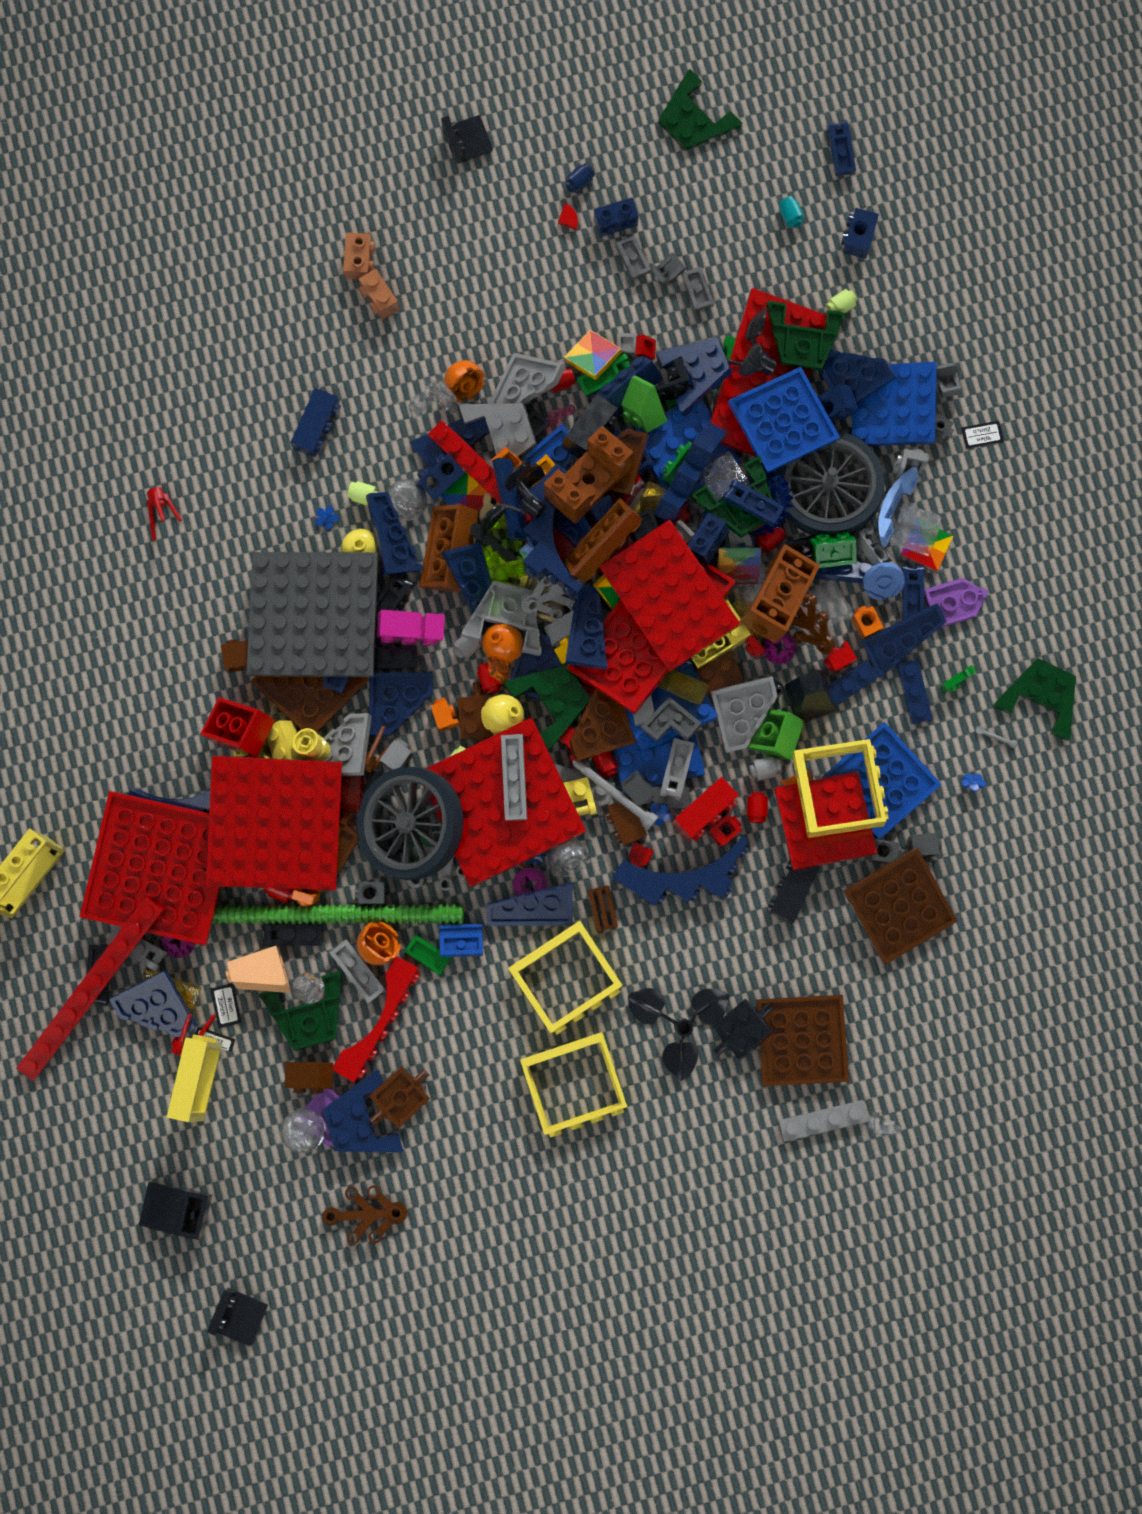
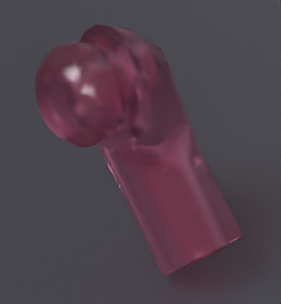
(561, 413)

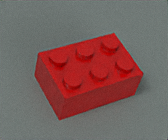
(237, 727)
(706, 810)

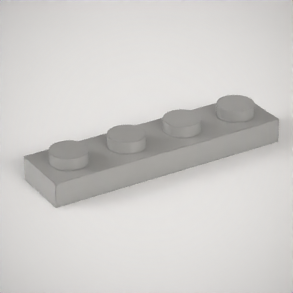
(514, 777)
(823, 1120)

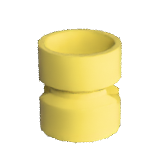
(311, 745)

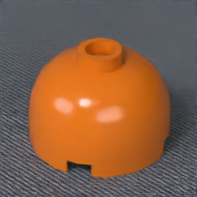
(464, 379)
(503, 642)
(378, 943)

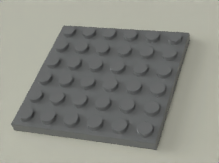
(312, 614)

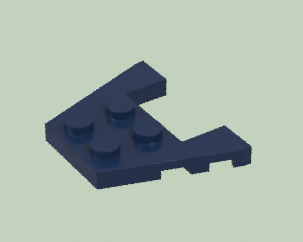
(705, 365)
(350, 1123)

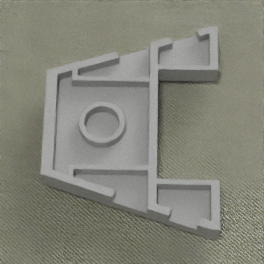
(507, 425)
(503, 606)

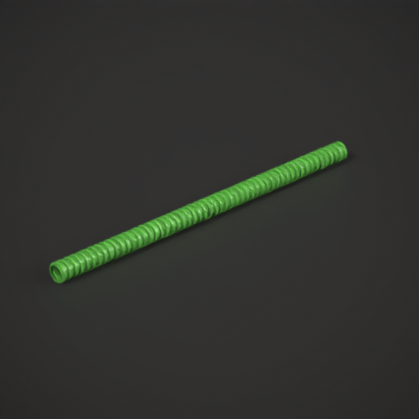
(338, 914)

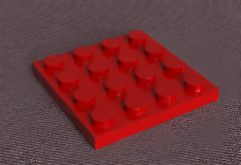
(835, 802)

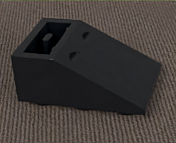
(175, 1210)

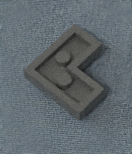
(670, 716)

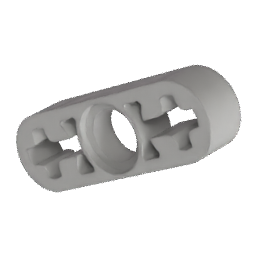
(870, 544)

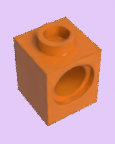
(863, 630)

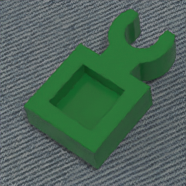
(953, 683)

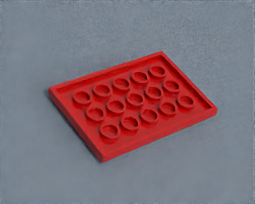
(669, 596)

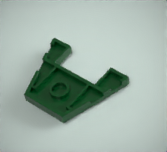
(687, 122)
(802, 345)
(738, 520)
(1047, 687)
(559, 693)
(308, 1023)

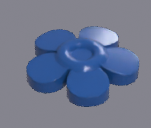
(326, 517)
(974, 782)
(661, 812)

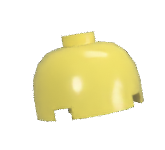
(359, 541)
(501, 713)

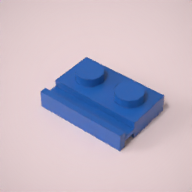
(461, 940)

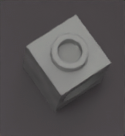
(396, 755)

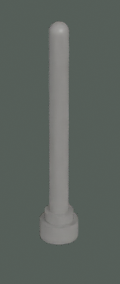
(647, 818)

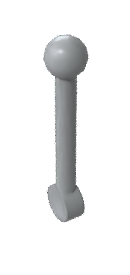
(980, 730)

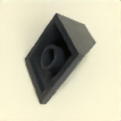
(810, 696)

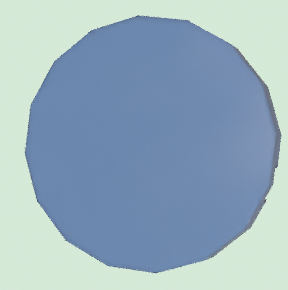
(883, 581)

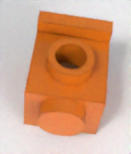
(444, 715)

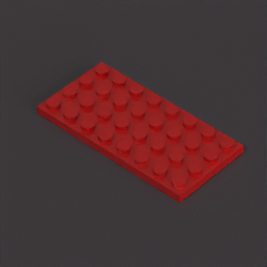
(735, 383)
(631, 661)

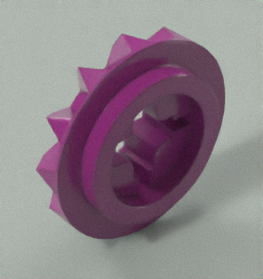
(785, 655)
(532, 874)
(175, 951)

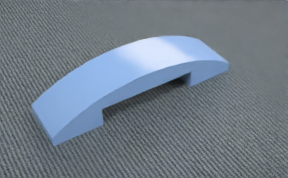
(904, 484)

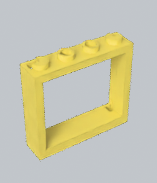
(873, 773)
(25, 870)
(593, 1003)
(194, 1079)
(594, 1116)

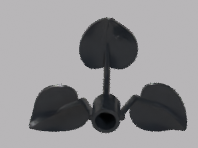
(756, 358)
(523, 478)
(679, 1057)

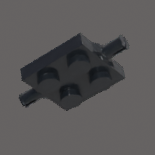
(743, 1029)

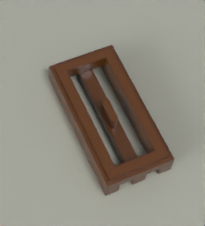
(606, 926)

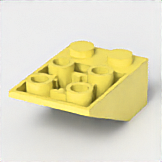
(723, 645)
(278, 743)

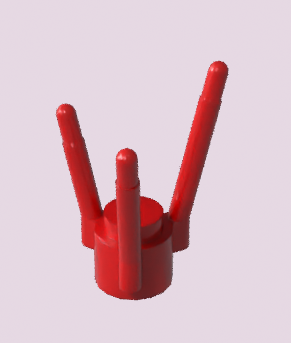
(157, 500)
(178, 1042)

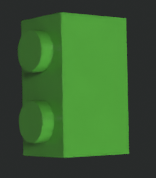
(642, 405)
(777, 734)

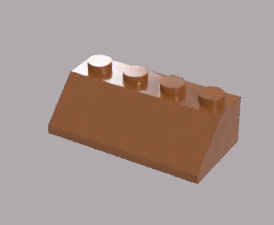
(447, 531)
(602, 540)

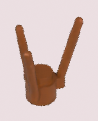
(370, 762)

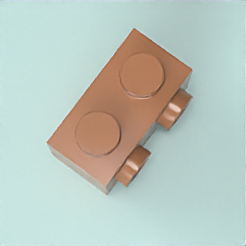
(358, 255)
(378, 293)

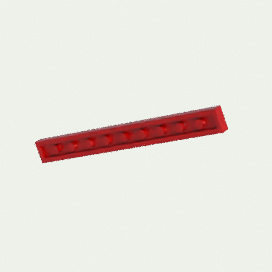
(483, 473)
(90, 988)

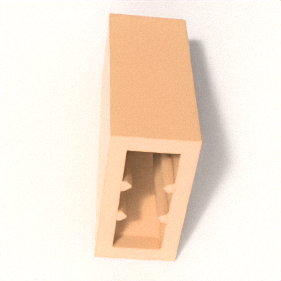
(259, 972)

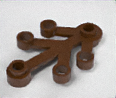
(820, 638)
(368, 1213)

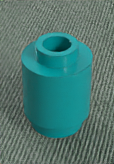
(791, 212)

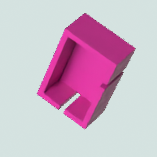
(409, 627)

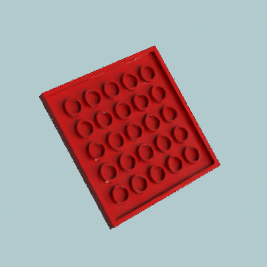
(273, 823)
(488, 841)
(155, 854)

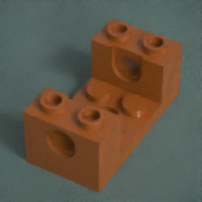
(604, 461)
(771, 609)

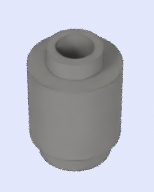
(466, 647)
(765, 768)

